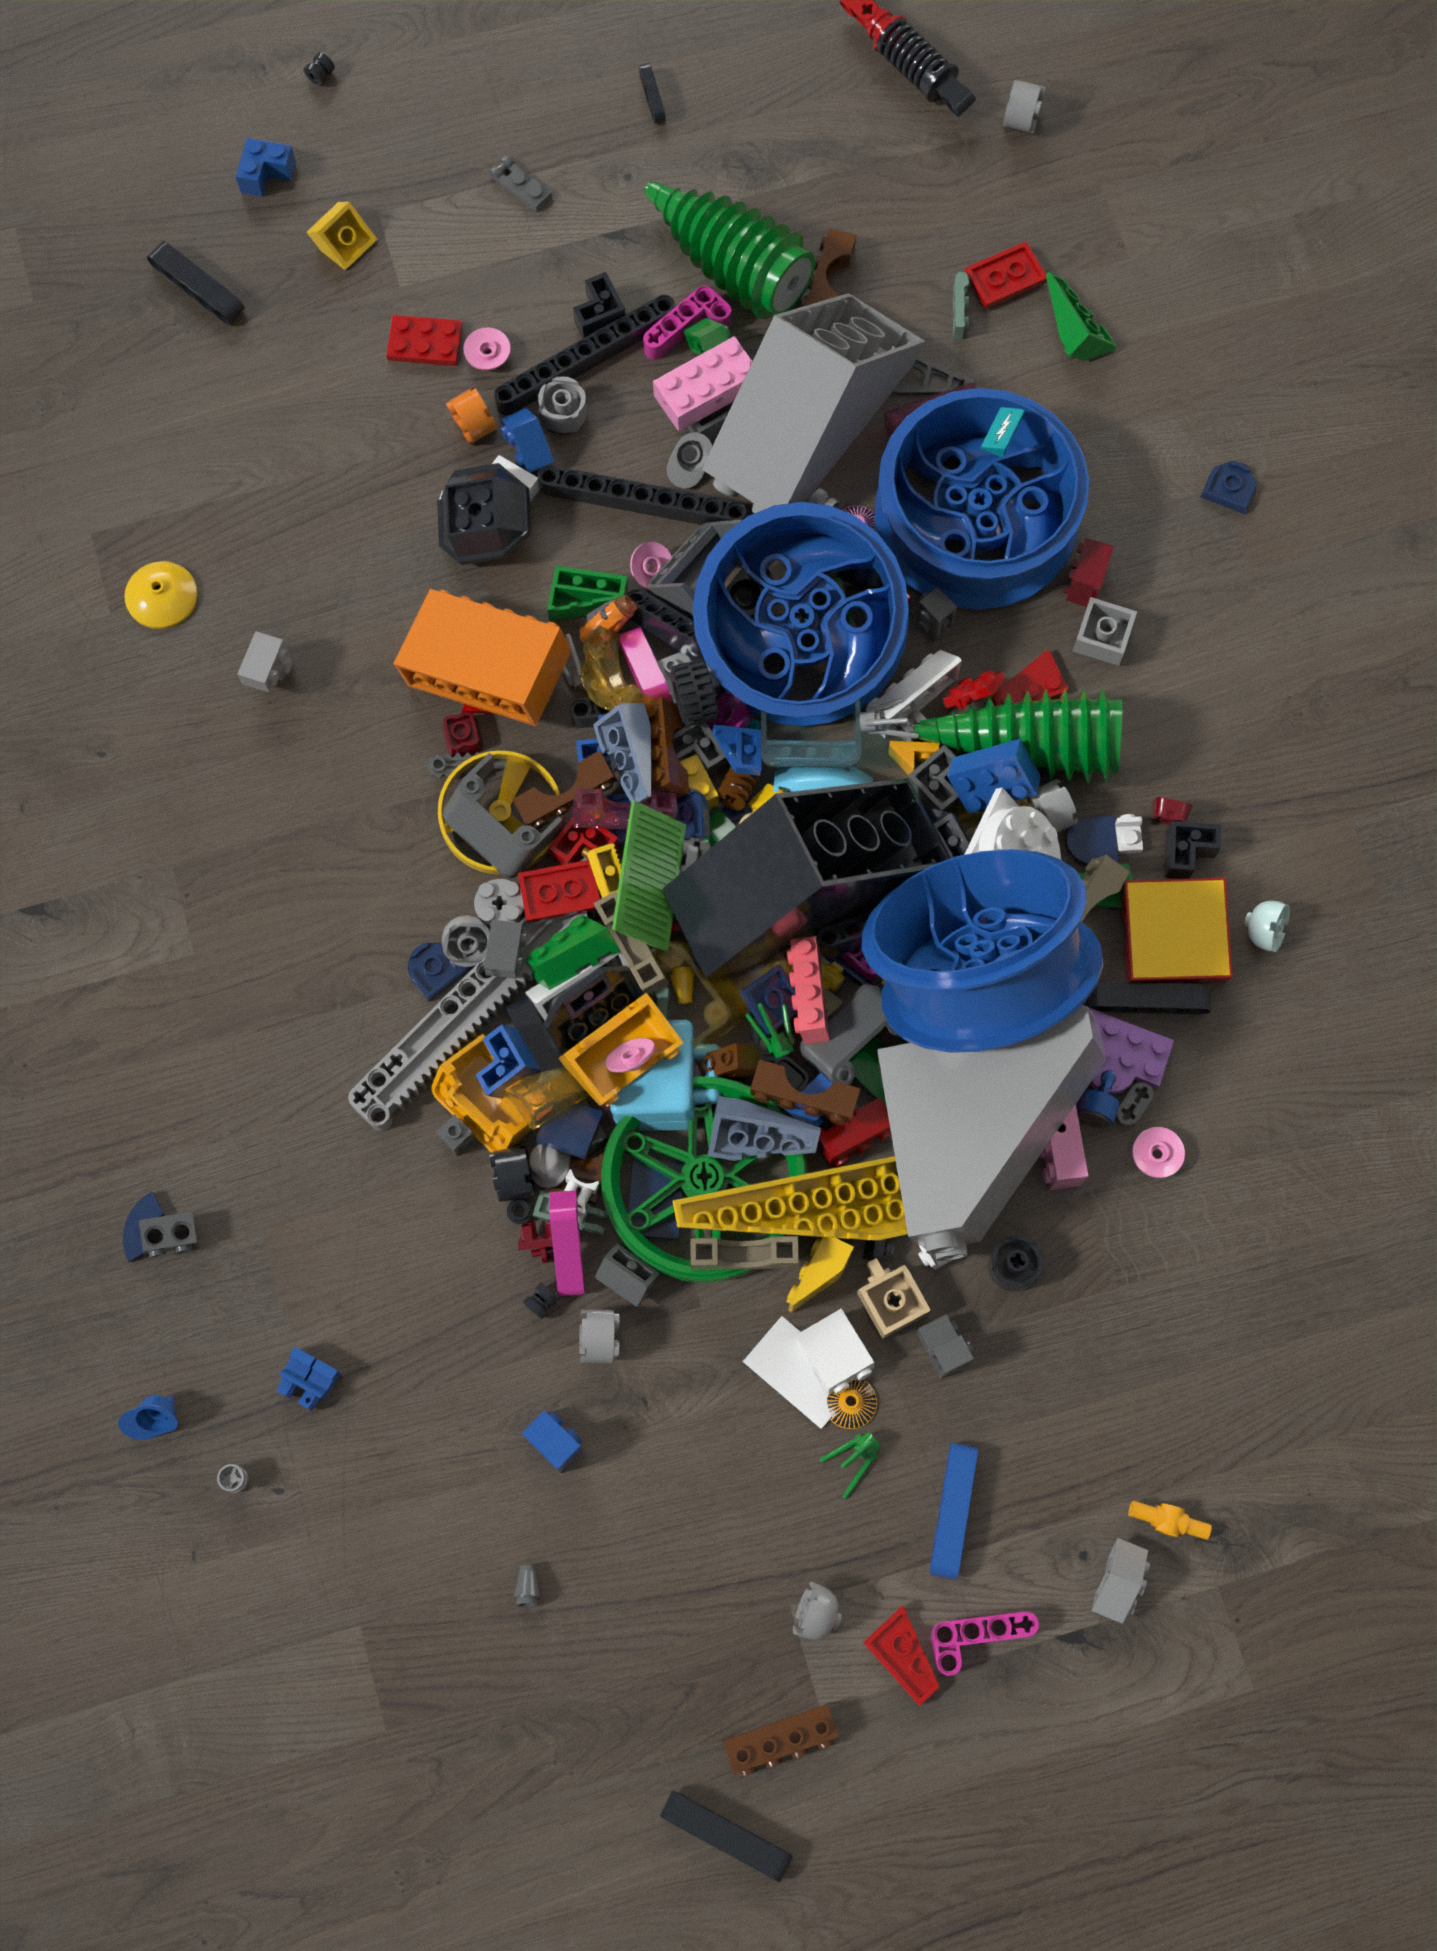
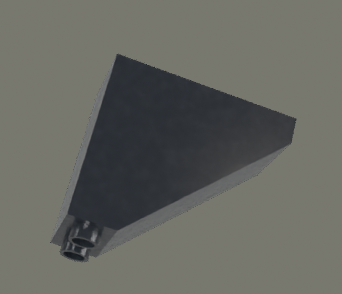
(800, 868)

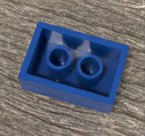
(999, 766)

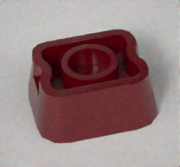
(462, 734)
(1167, 810)

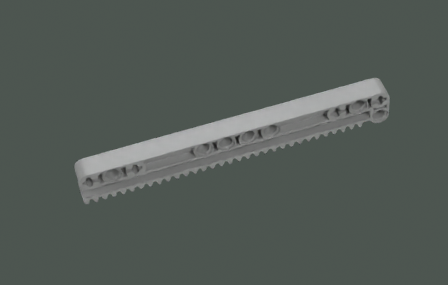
(443, 1033)

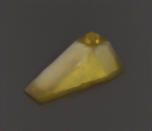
(545, 1095)

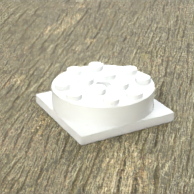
(1013, 827)

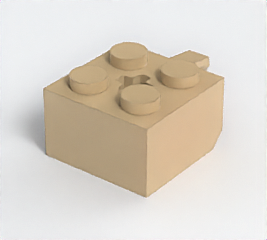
(892, 1284)

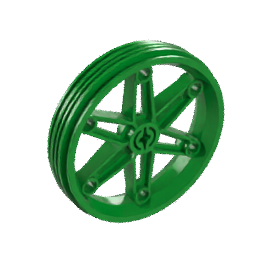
(614, 1153)

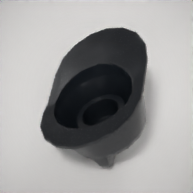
(746, 591)

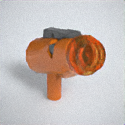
(609, 615)

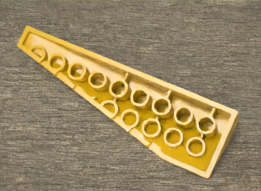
(833, 1203)

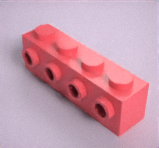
(809, 988)

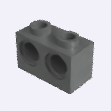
(166, 1226)

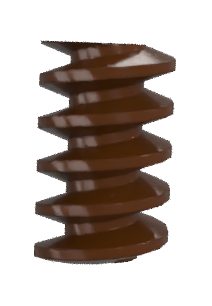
(736, 789)

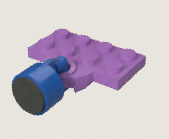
(1130, 1056)

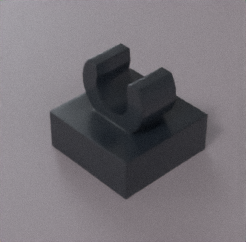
(877, 1249)

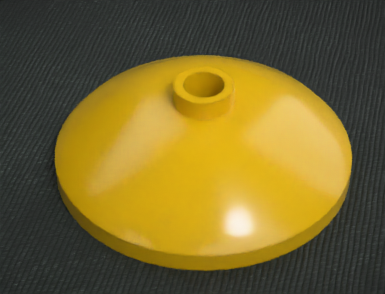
(164, 606)

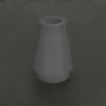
(527, 1587)

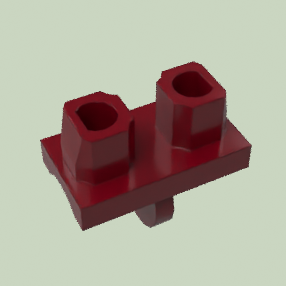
(531, 1240)

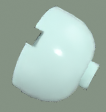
(1267, 923)

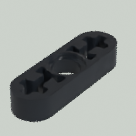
(652, 93)

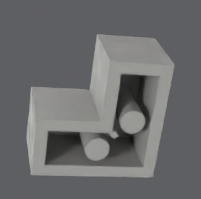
(264, 662)
(1122, 1581)

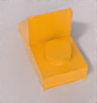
(906, 752)

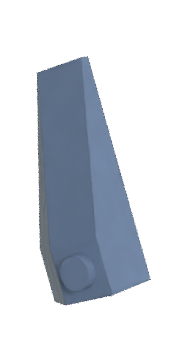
(627, 741)
(752, 1130)

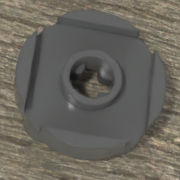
(690, 852)

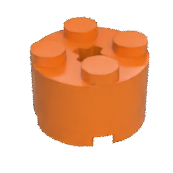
(472, 415)

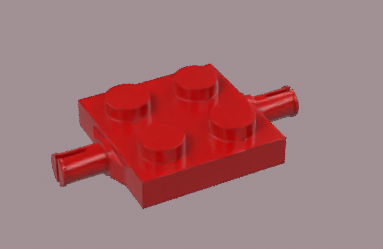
(971, 690)

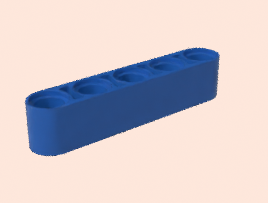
(953, 1511)

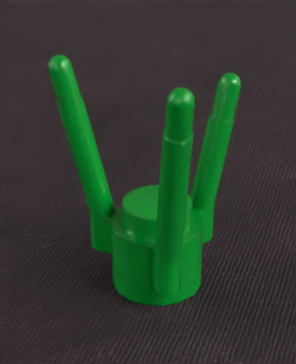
(778, 1043)
(865, 1448)

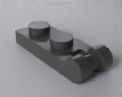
(520, 184)

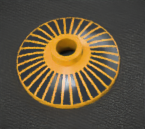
(853, 1416)

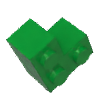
(706, 335)

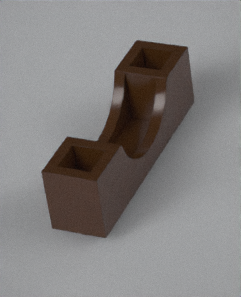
(836, 254)
(666, 770)
(538, 807)
(772, 1085)

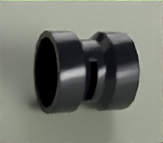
(319, 68)
(536, 1305)

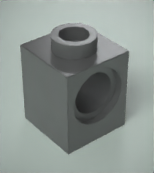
(455, 1135)

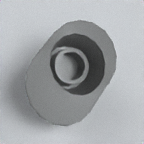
(688, 460)
(548, 1165)

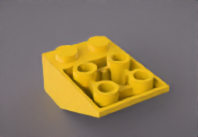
(825, 1268)

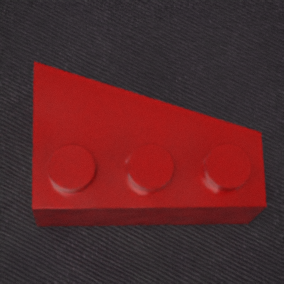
(866, 1126)

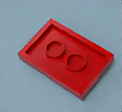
(1005, 275)
(424, 340)
(558, 891)

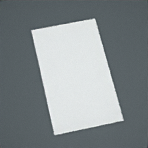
(788, 1371)

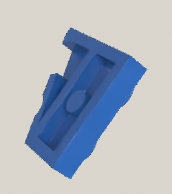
(740, 747)

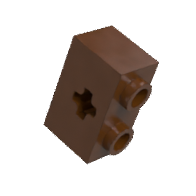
(732, 1061)

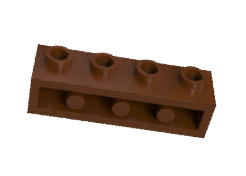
(780, 1739)

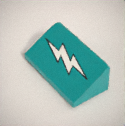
(1002, 431)

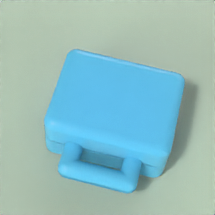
(664, 1093)

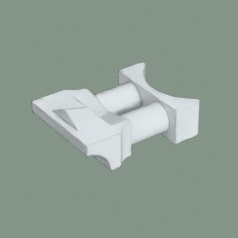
(587, 1189)

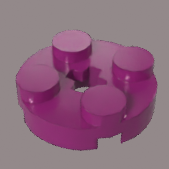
(740, 712)

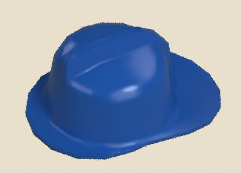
(150, 1418)

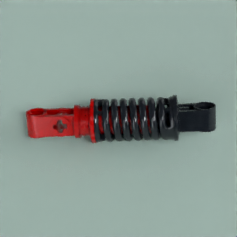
(911, 55)

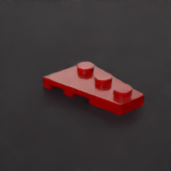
(1035, 678)
(902, 1656)

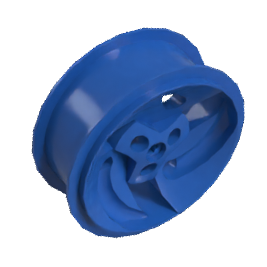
(1037, 539)
(811, 544)
(983, 950)

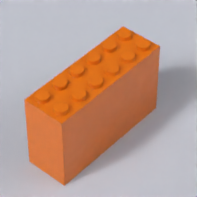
(483, 656)

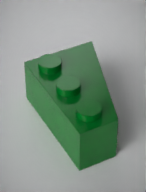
(581, 591)
(570, 950)

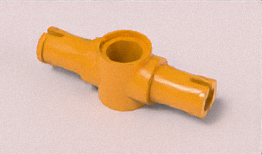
(1169, 1520)

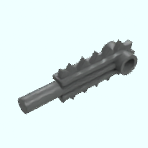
(445, 766)

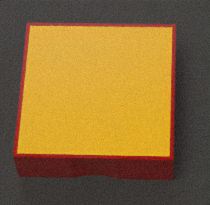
(1176, 930)

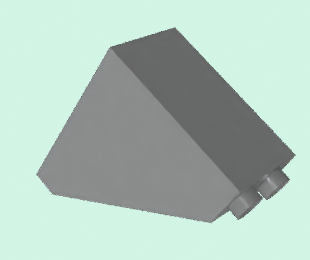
(808, 399)
(978, 1123)

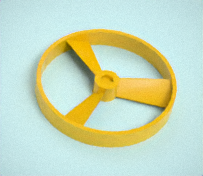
(514, 774)

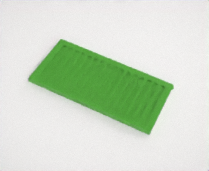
(648, 865)

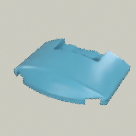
(817, 777)

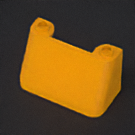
(588, 1058)
(491, 1119)

